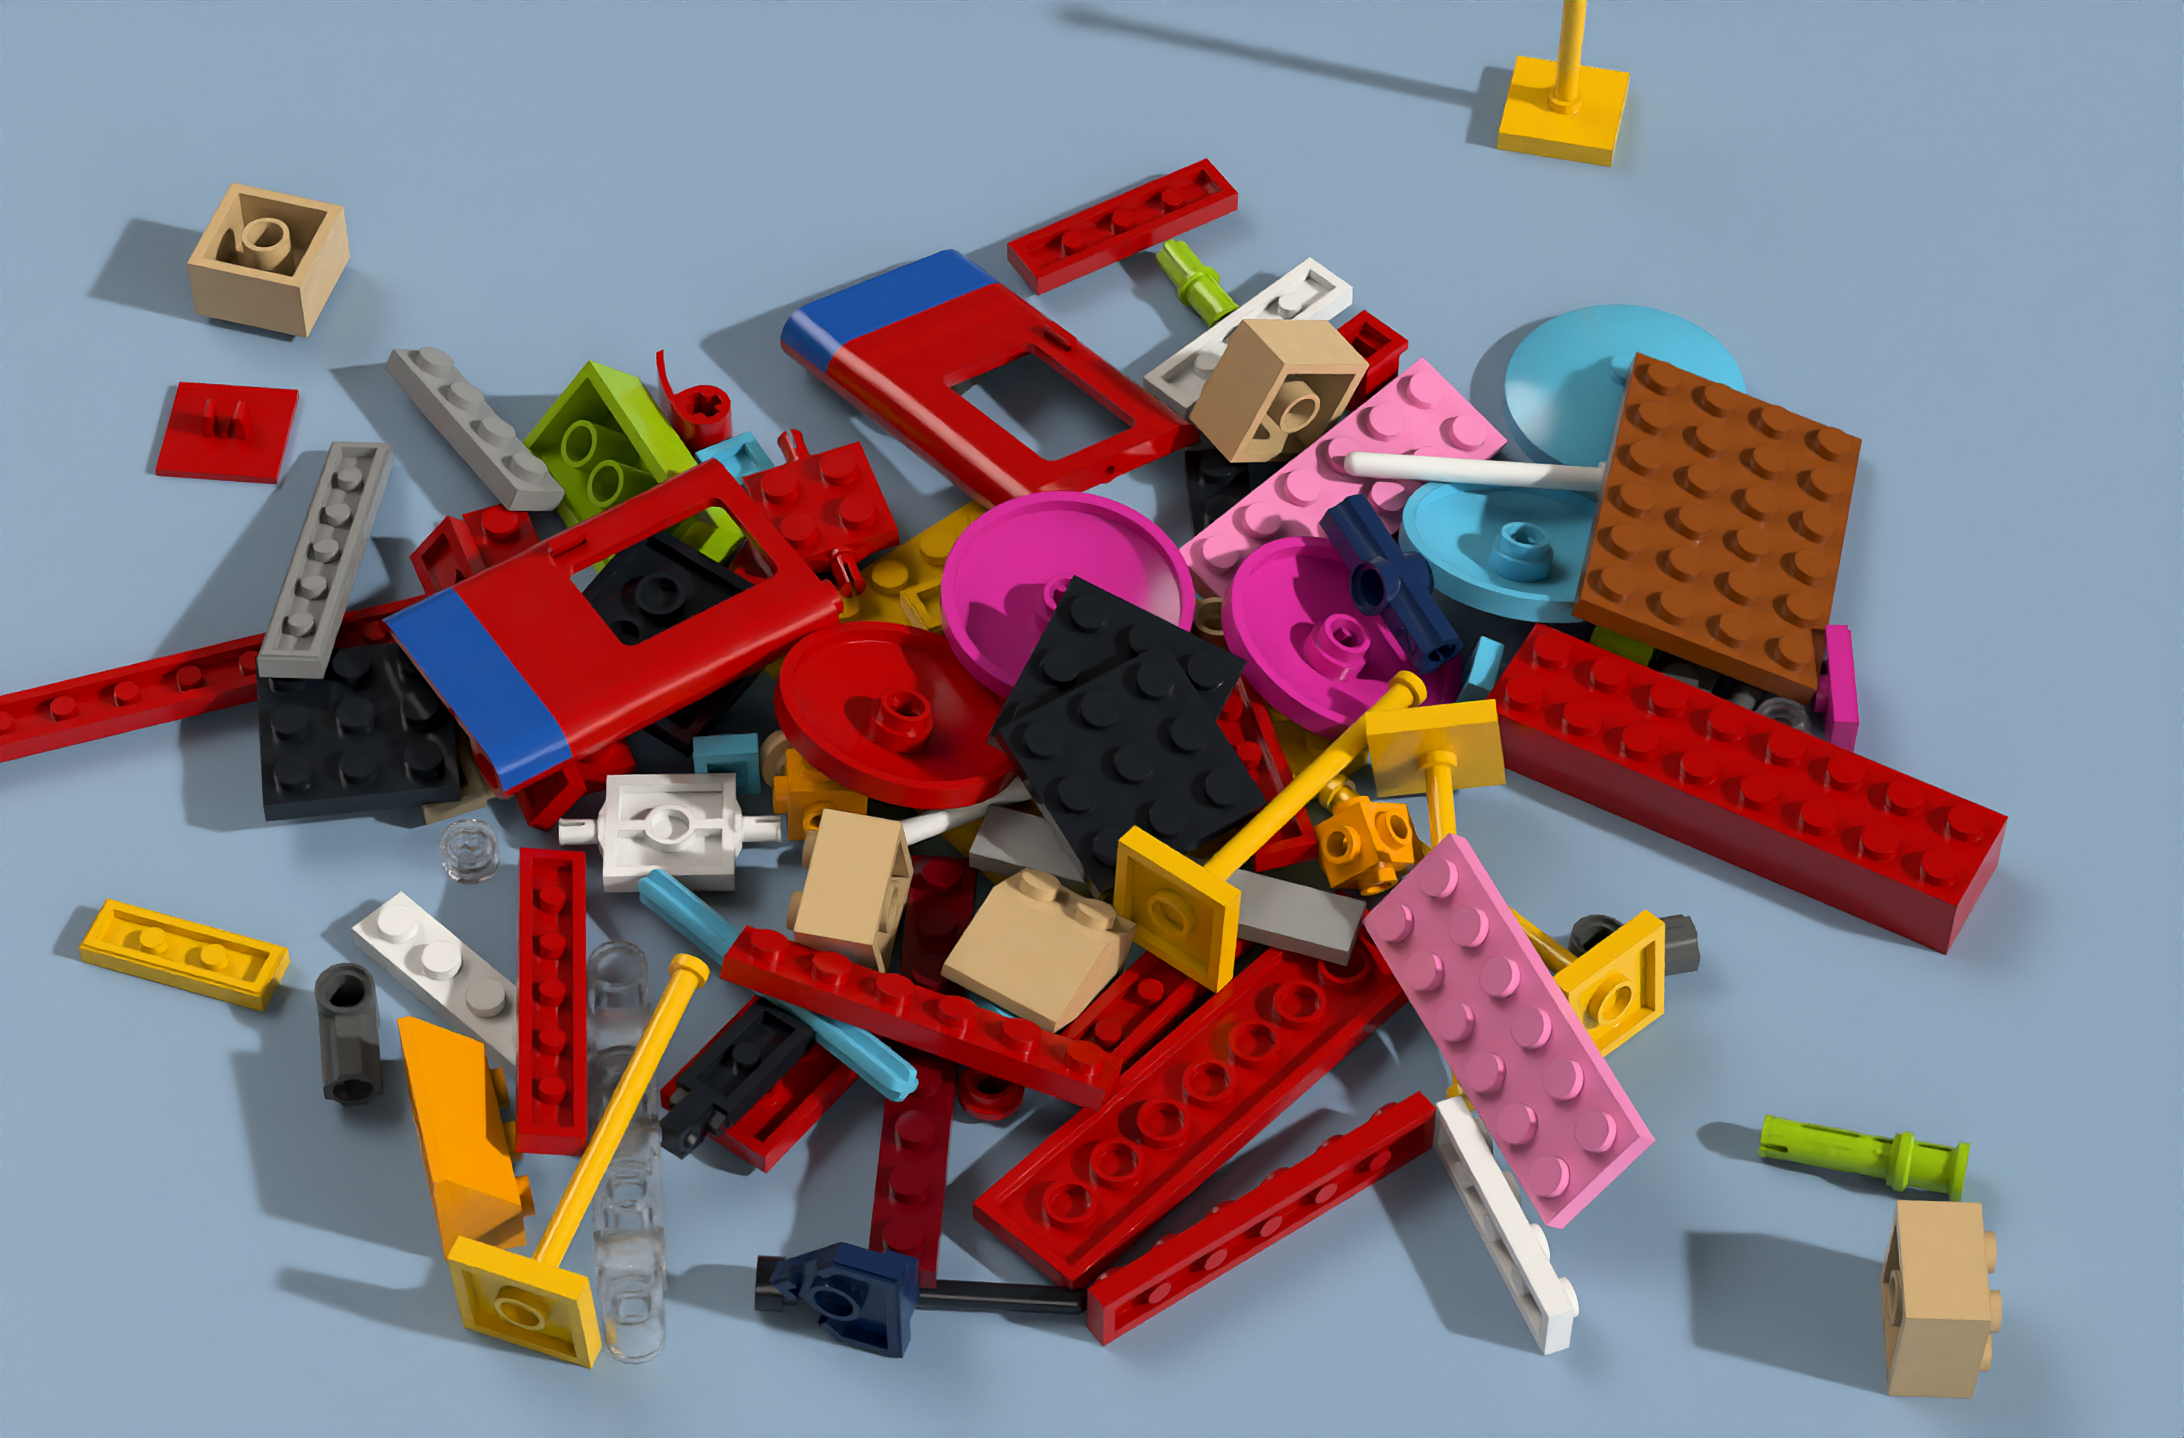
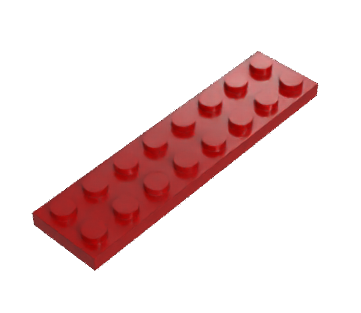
(1187, 1108)

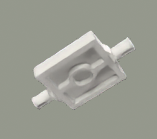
(670, 824)

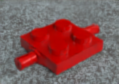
(826, 508)

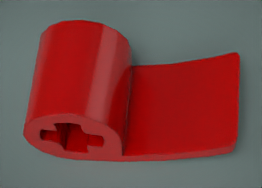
(697, 414)

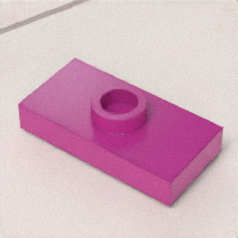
(1837, 689)

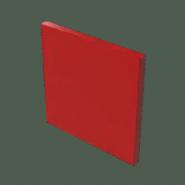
(227, 433)

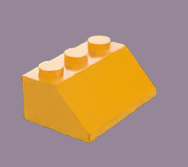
(463, 1137)

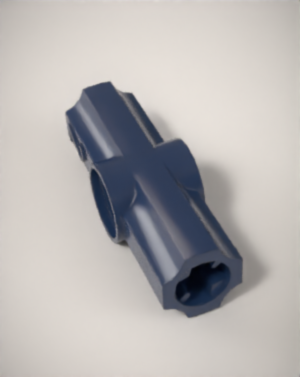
(1391, 584)

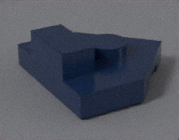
(858, 1292)

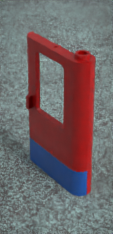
(941, 321)
(548, 679)

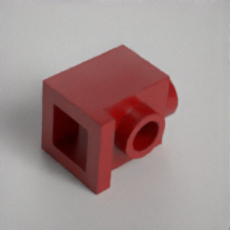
(1380, 348)

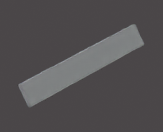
(325, 561)
(1270, 908)

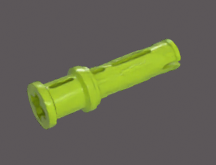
(1896, 1159)

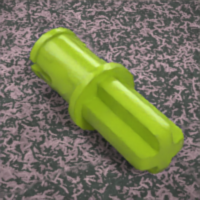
(1195, 283)

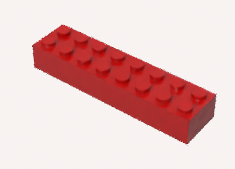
(1745, 788)

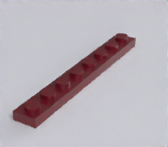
(919, 1129)

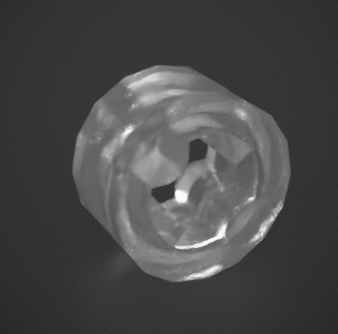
(466, 866)

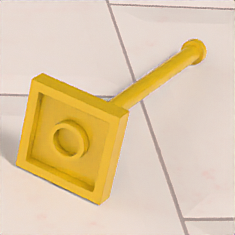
(1562, 105)
(1434, 754)
(1189, 909)
(1611, 986)
(533, 1298)

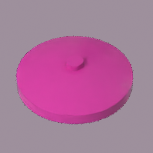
(1020, 559)
(1308, 641)

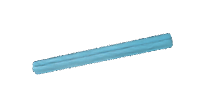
(715, 936)

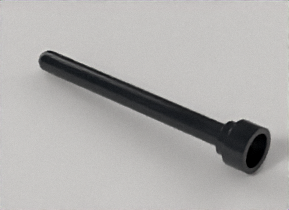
(949, 1294)

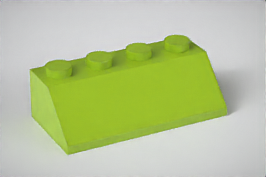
(613, 442)

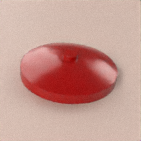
(891, 716)

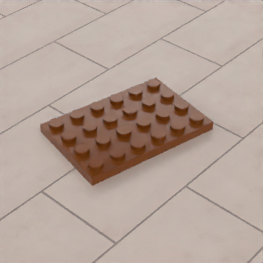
(1719, 529)

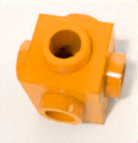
(806, 792)
(1367, 845)

